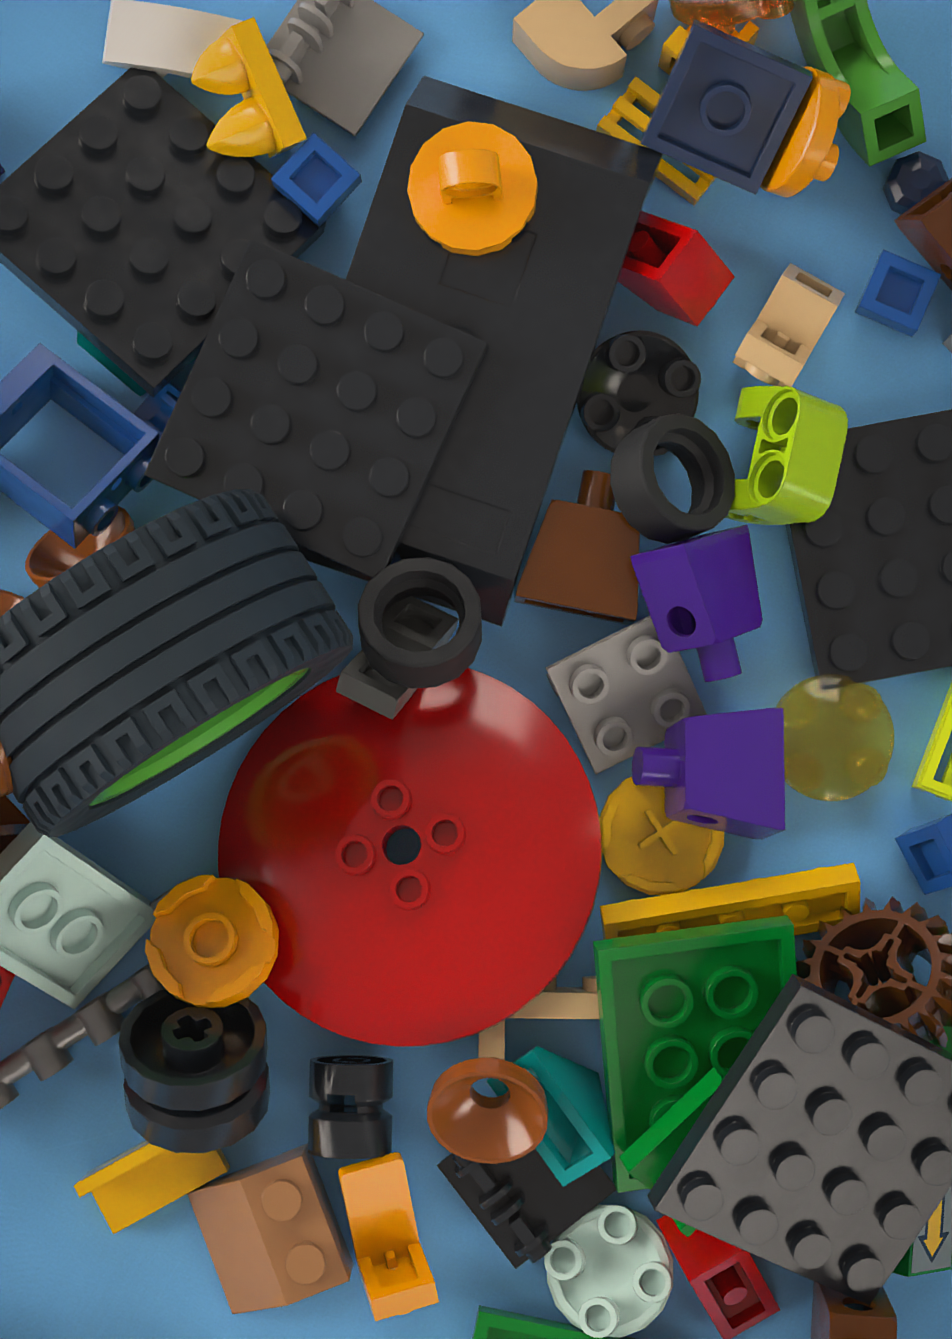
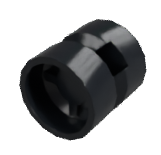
(356, 1129)

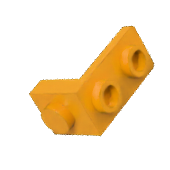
(386, 1236)

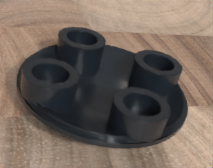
(634, 382)

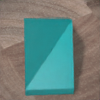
(578, 1122)

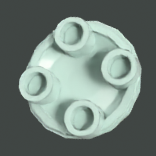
(610, 1272)

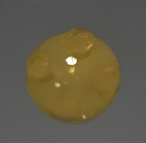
(835, 737)

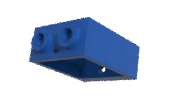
(22, 395)

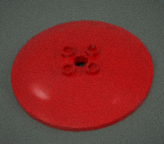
(482, 908)

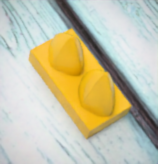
(266, 116)

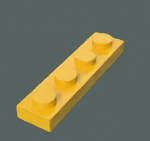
(799, 895)

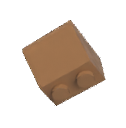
(272, 1232)

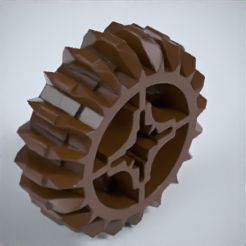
(880, 948)

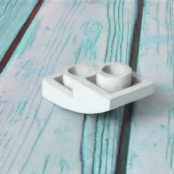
(160, 36)

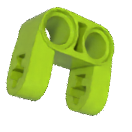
(792, 457)

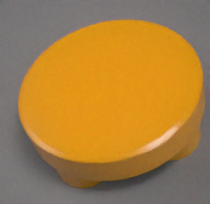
(807, 145)

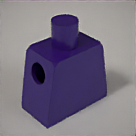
(702, 596)
(721, 771)

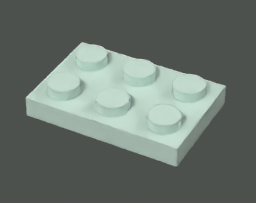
(64, 917)

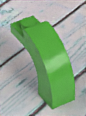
(884, 103)

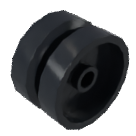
(194, 1072)

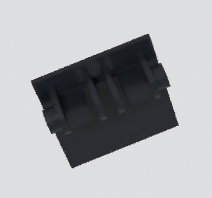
(524, 1201)

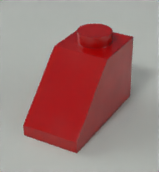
(674, 269)
(722, 1279)

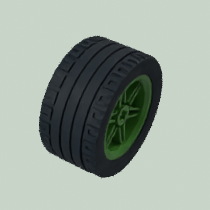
(158, 656)

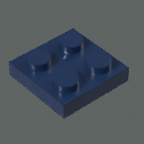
(726, 107)

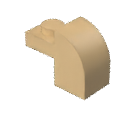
(575, 46)
(788, 327)

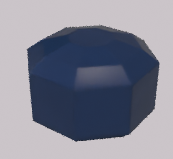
(913, 180)

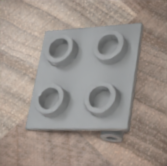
(341, 56)
(623, 693)

